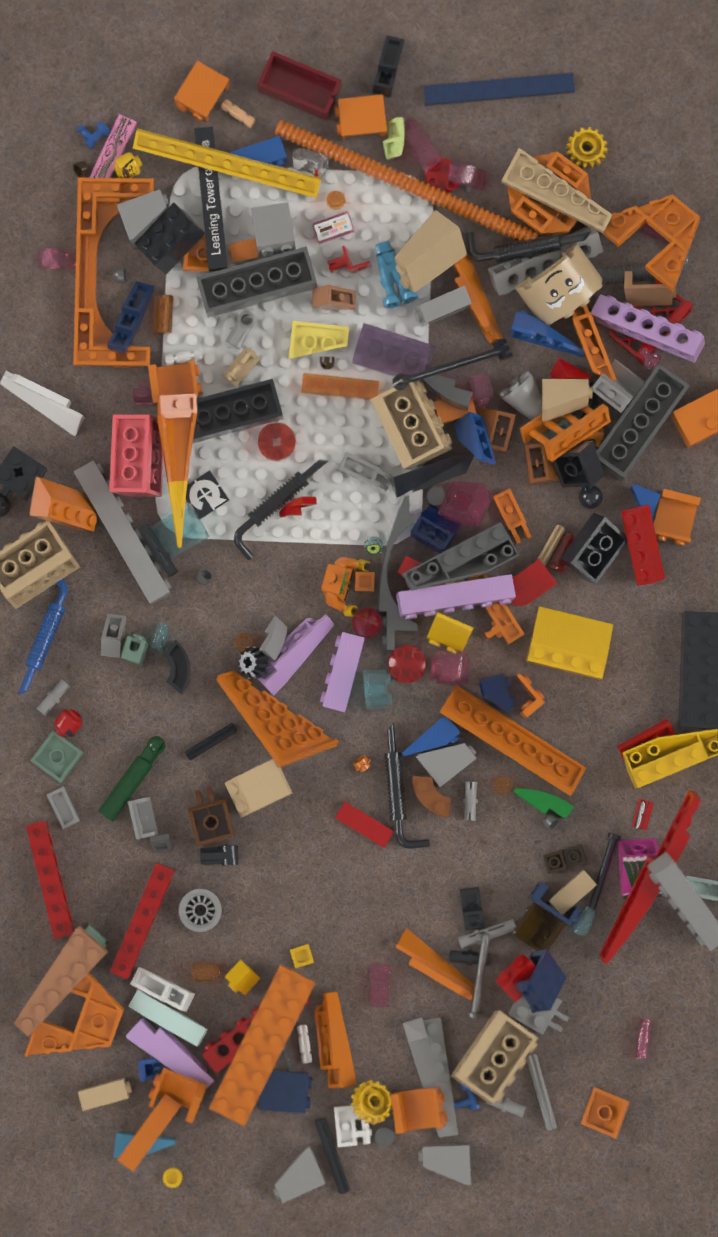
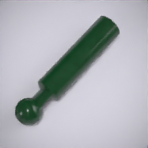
(132, 778)

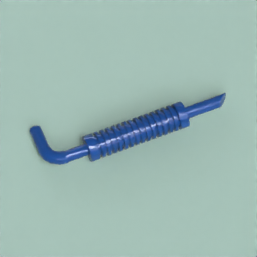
(45, 636)

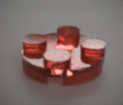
(276, 431)

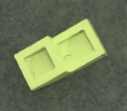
(395, 142)

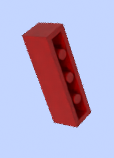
(643, 545)

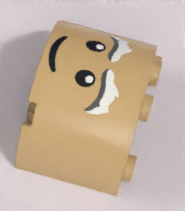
(561, 286)

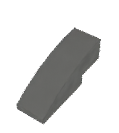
(445, 390)

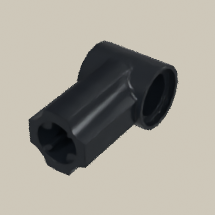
(220, 855)

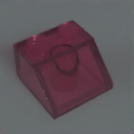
(466, 503)

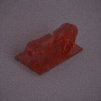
(556, 563)

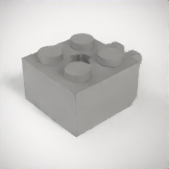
(537, 1021)

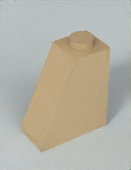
(564, 396)

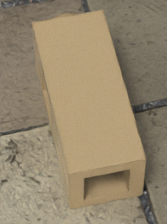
(571, 892)
(104, 1093)

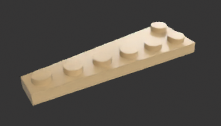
(542, 185)

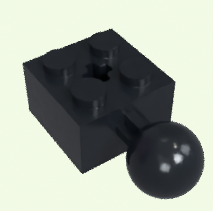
(581, 469)
(21, 485)

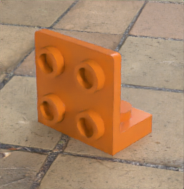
(536, 695)

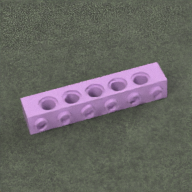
(689, 350)

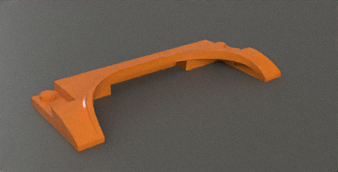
(95, 210)

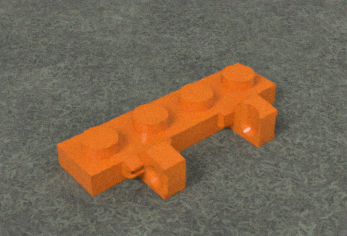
(503, 621)

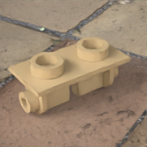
(241, 366)

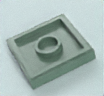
(57, 756)

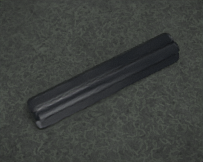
(211, 741)

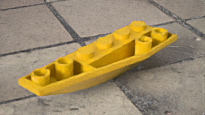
(669, 755)

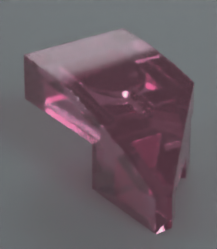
(54, 258)

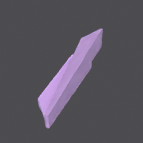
(295, 651)
(169, 1051)

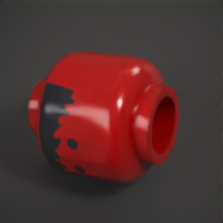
(68, 723)

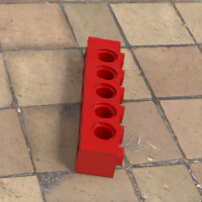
(50, 879)
(142, 920)
(212, 1054)

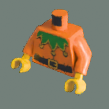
(338, 582)

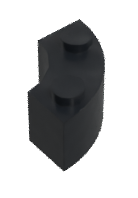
(179, 667)

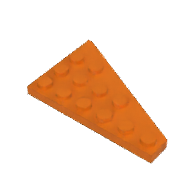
(280, 731)

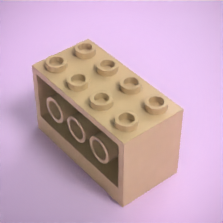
(400, 424)
(34, 564)
(481, 1056)

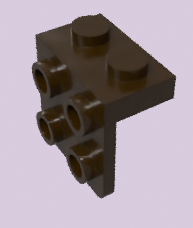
(538, 928)

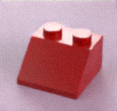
(518, 971)

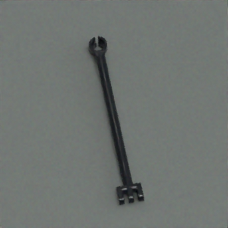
(498, 351)

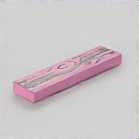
(113, 147)

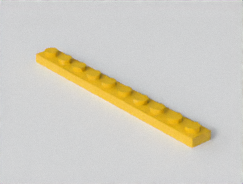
(226, 163)

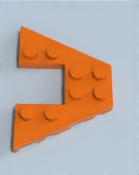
(668, 218)
(94, 1028)

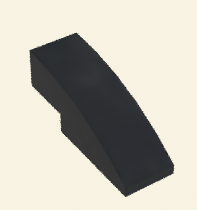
(388, 66)

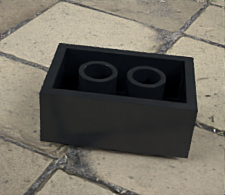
(170, 238)
(594, 548)

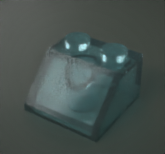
(376, 690)

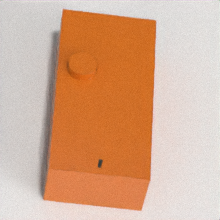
(697, 419)

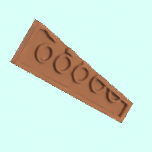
(69, 968)

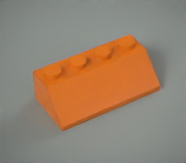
(62, 506)

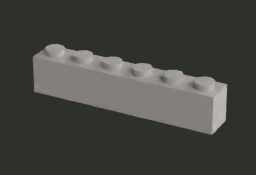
(685, 899)

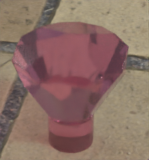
(651, 359)

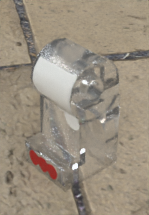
(310, 162)

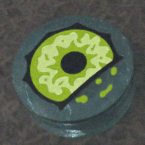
(373, 546)

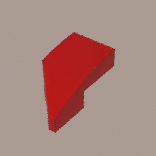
(294, 507)

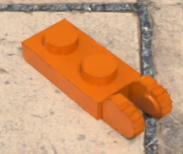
(511, 514)

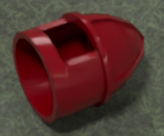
(366, 622)

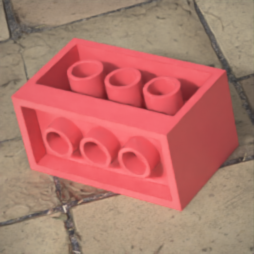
(136, 456)

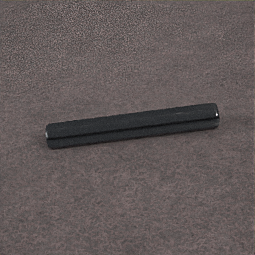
(332, 1155)

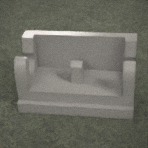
(143, 818)

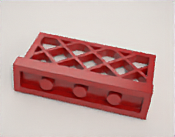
(678, 316)

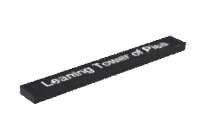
(211, 206)

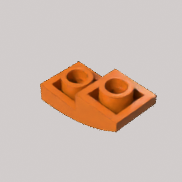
(244, 250)

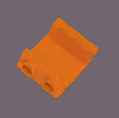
(201, 91)
(361, 116)
(174, 380)
(675, 517)
(181, 1088)
(418, 1109)

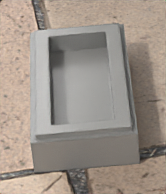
(63, 807)

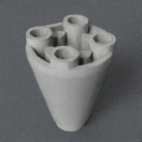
(524, 396)

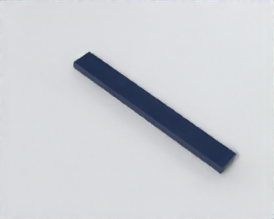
(499, 89)

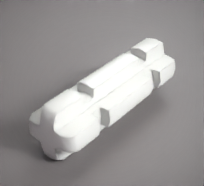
(183, 357)
(304, 1043)

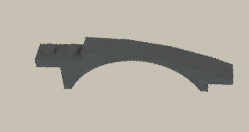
(392, 619)

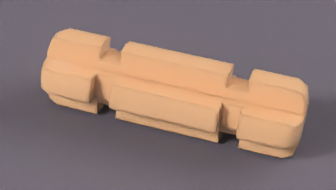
(238, 113)

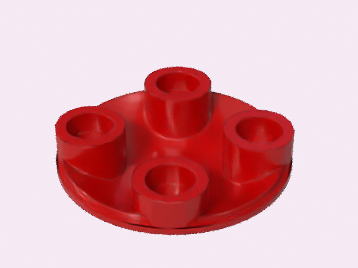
(438, 176)
(407, 664)

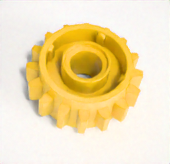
(589, 138)
(362, 1105)

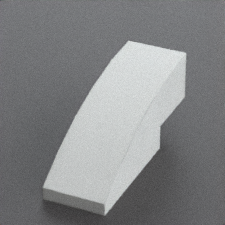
(162, 989)

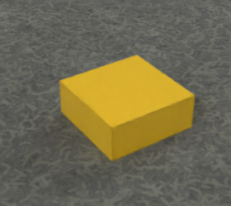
(301, 956)

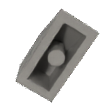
(113, 635)

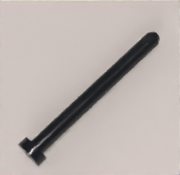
(604, 869)

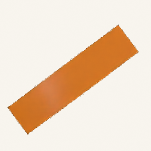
(149, 1132)

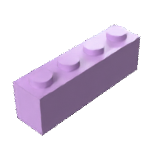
(343, 672)

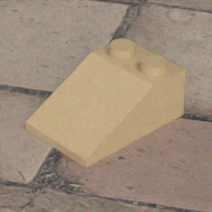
(258, 788)

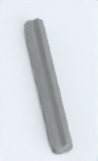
(541, 1091)

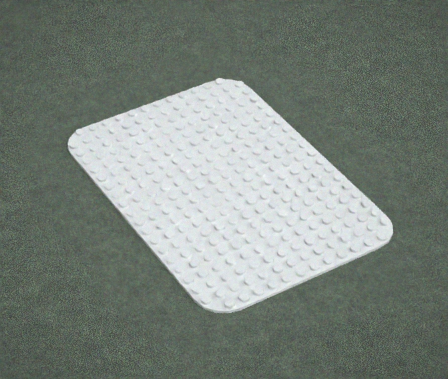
(322, 424)

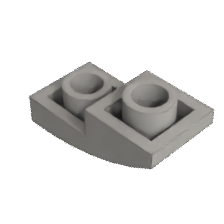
(276, 637)

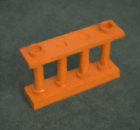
(567, 437)

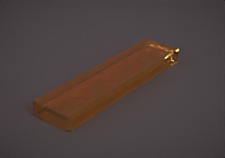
(339, 386)

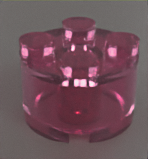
(449, 668)

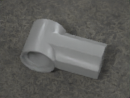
(240, 331)

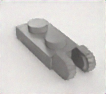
(363, 471)

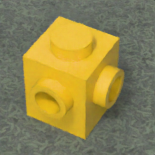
(242, 978)

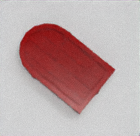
(532, 583)

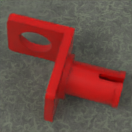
(345, 261)

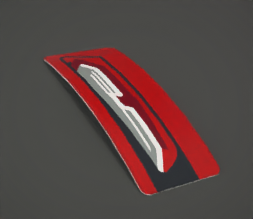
(642, 814)

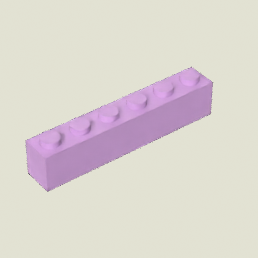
(455, 596)

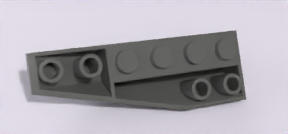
(468, 559)

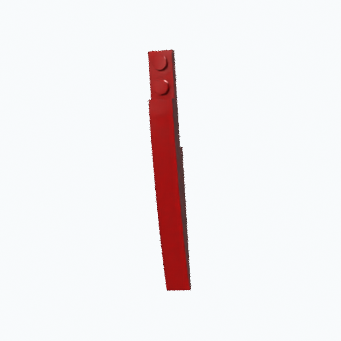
(644, 889)

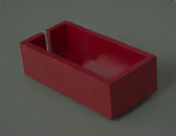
(299, 85)

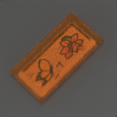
(163, 314)

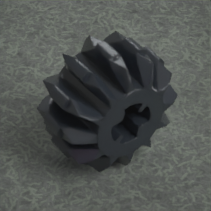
(253, 663)

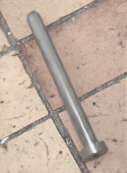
(474, 1012)

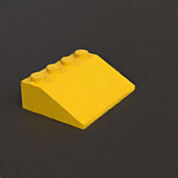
(570, 643)

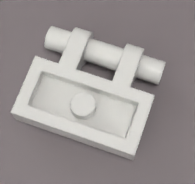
(346, 1127)

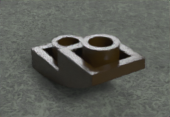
(565, 858)

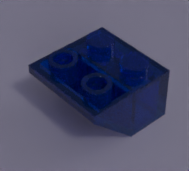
(434, 530)
(495, 692)

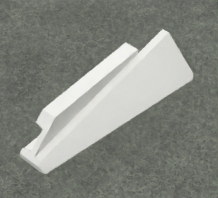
(45, 401)

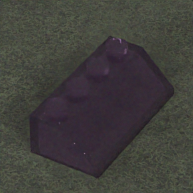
(391, 352)

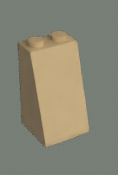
(429, 252)

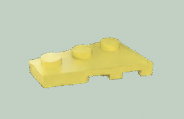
(315, 338)

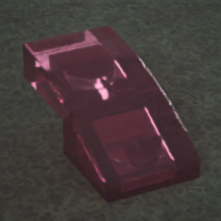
(467, 175)
(379, 985)

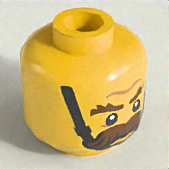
(127, 165)

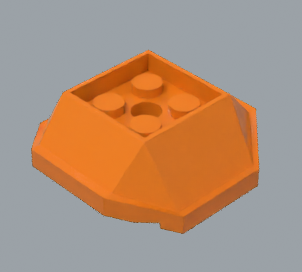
(540, 216)

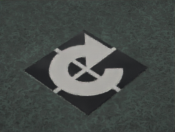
(205, 494)

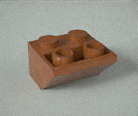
(499, 428)
(538, 467)

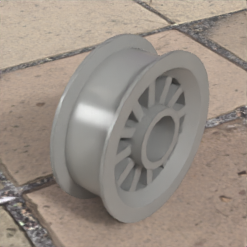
(187, 920)

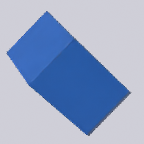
(644, 496)
(150, 1068)

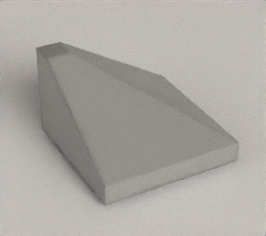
(415, 1029)

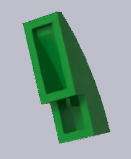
(544, 801)

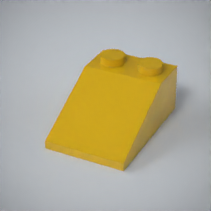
(449, 633)

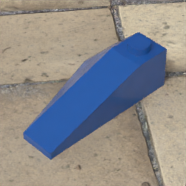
(535, 331)

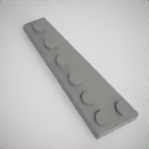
(433, 1069)

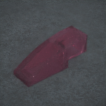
(420, 144)

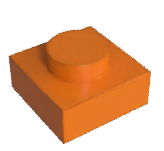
(364, 581)

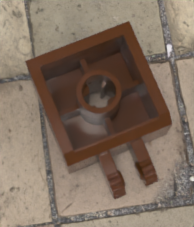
(200, 816)

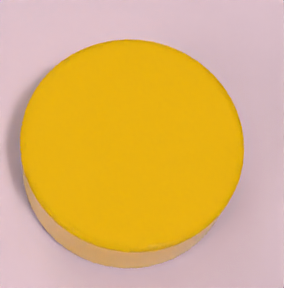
(172, 1177)

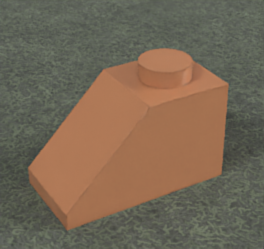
(333, 298)

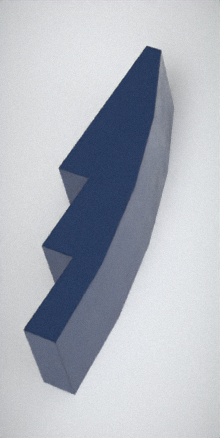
(131, 317)

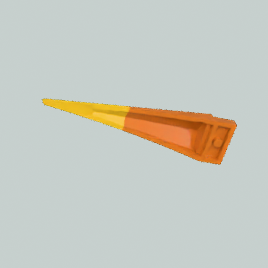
(176, 427)

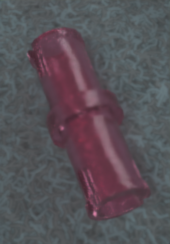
(643, 1038)

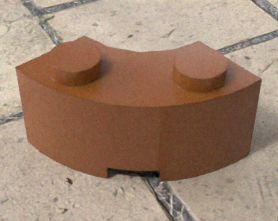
(430, 797)

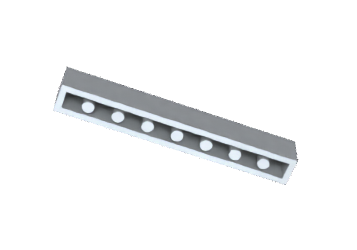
(122, 533)

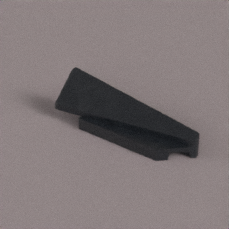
(431, 474)

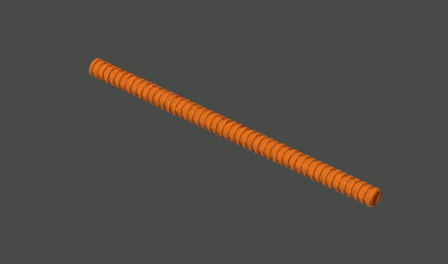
(403, 182)

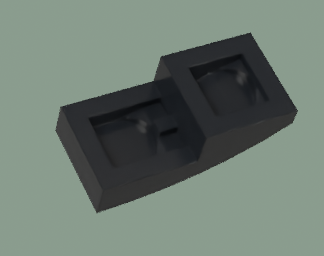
(471, 908)

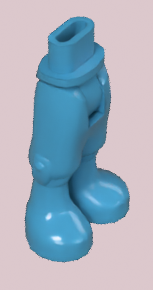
(389, 275)

